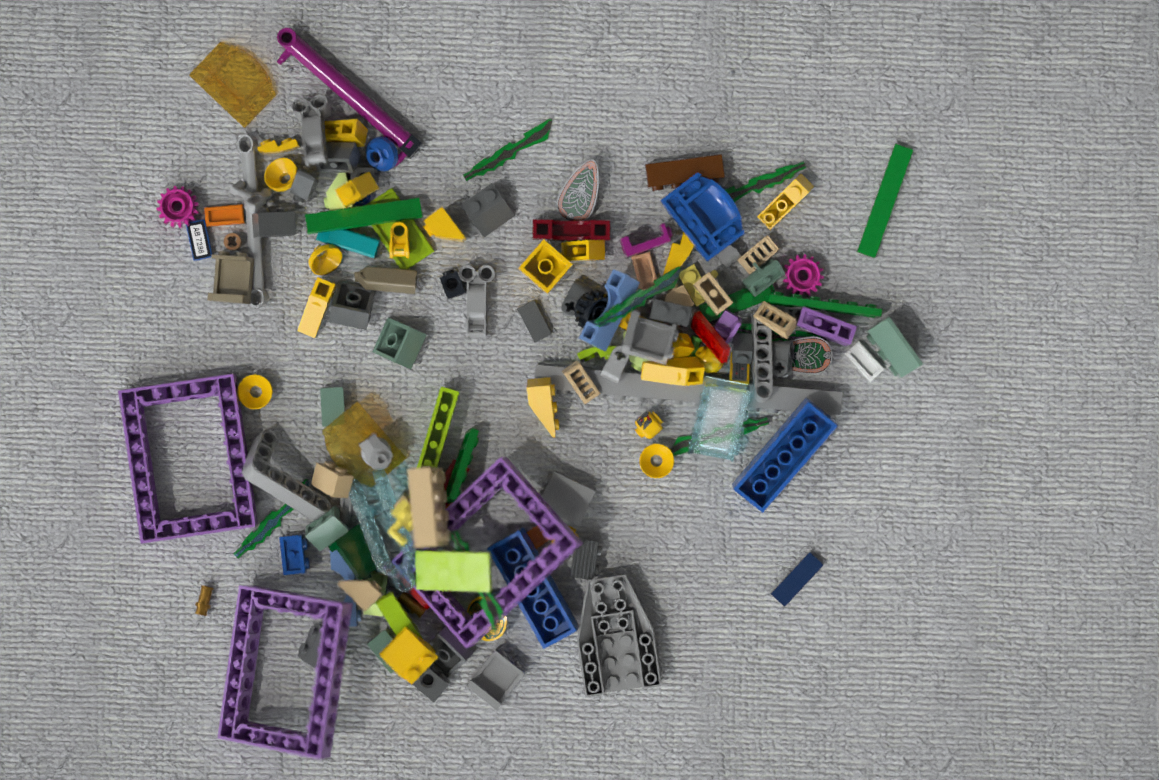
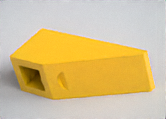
(785, 201)
(316, 307)
(676, 371)
(540, 399)

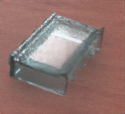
(720, 418)

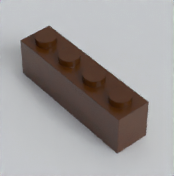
(679, 171)

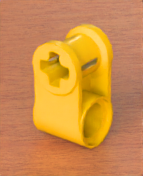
(399, 242)

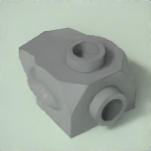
(376, 452)

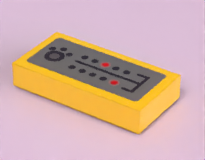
(738, 372)

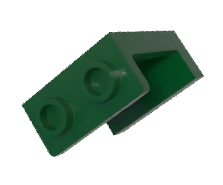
(355, 553)

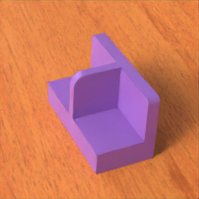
(727, 325)

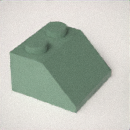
(399, 343)

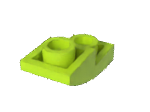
(589, 353)

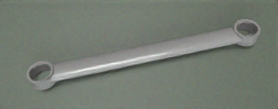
(254, 244)

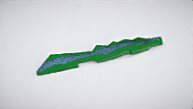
(639, 298)
(265, 528)

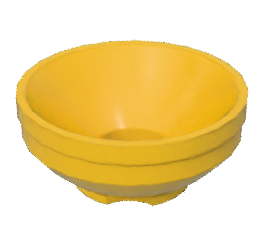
(277, 170)
(327, 262)
(244, 391)
(661, 470)

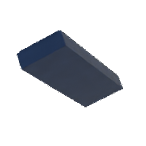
(796, 579)

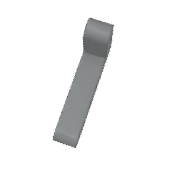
(765, 346)
(279, 484)

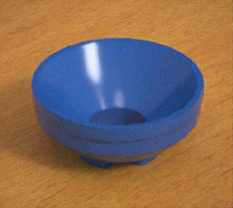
(387, 152)

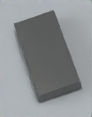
(534, 321)

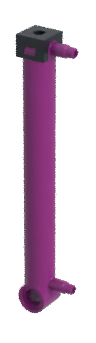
(349, 93)

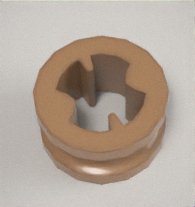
(238, 241)

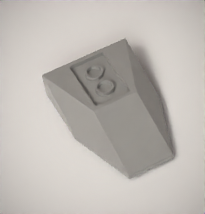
(615, 639)

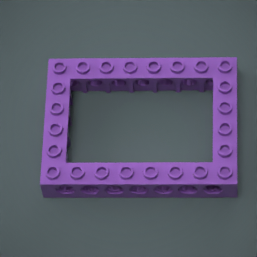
(140, 462)
(500, 475)
(242, 665)

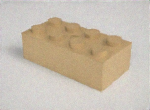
(428, 507)

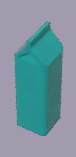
(351, 242)

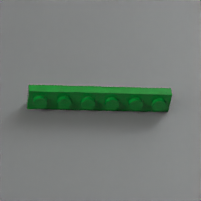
(832, 305)

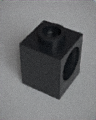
(452, 293)

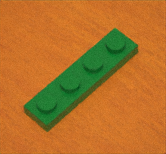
(741, 300)
(463, 460)

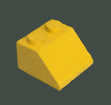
(442, 226)
(545, 266)
(409, 655)

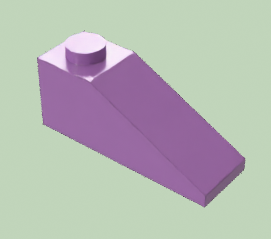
(826, 326)

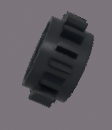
(590, 306)

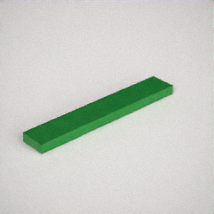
(884, 201)
(363, 216)

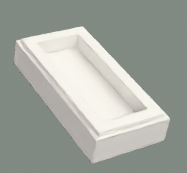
(864, 361)

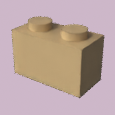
(712, 293)
(332, 479)

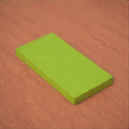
(419, 245)
(453, 570)

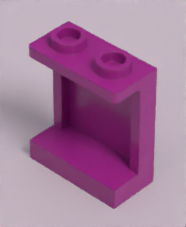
(630, 251)

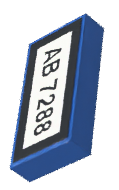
(199, 240)

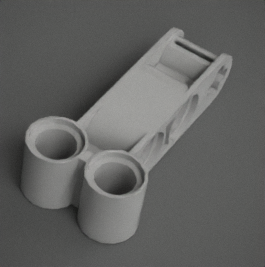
(313, 127)
(476, 301)

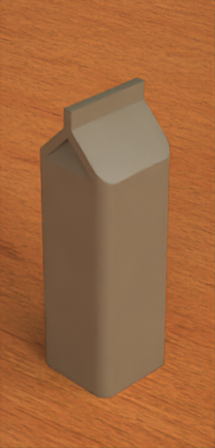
(387, 279)

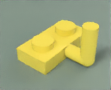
(688, 278)
(403, 514)

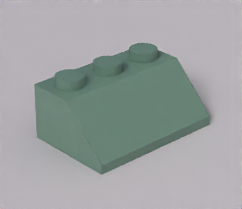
(893, 347)

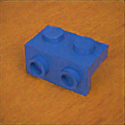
(293, 554)

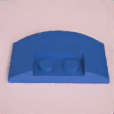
(705, 215)

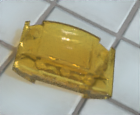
(235, 82)
(343, 439)

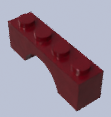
(571, 230)

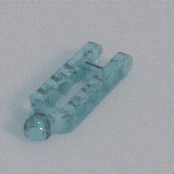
(402, 574)

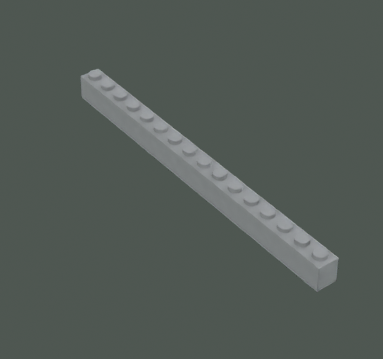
(631, 385)

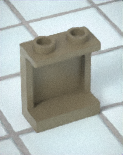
(232, 278)

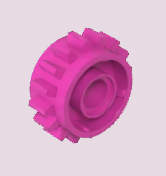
(167, 207)
(812, 271)

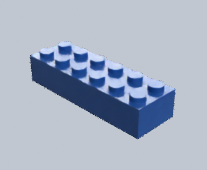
(784, 455)
(544, 605)

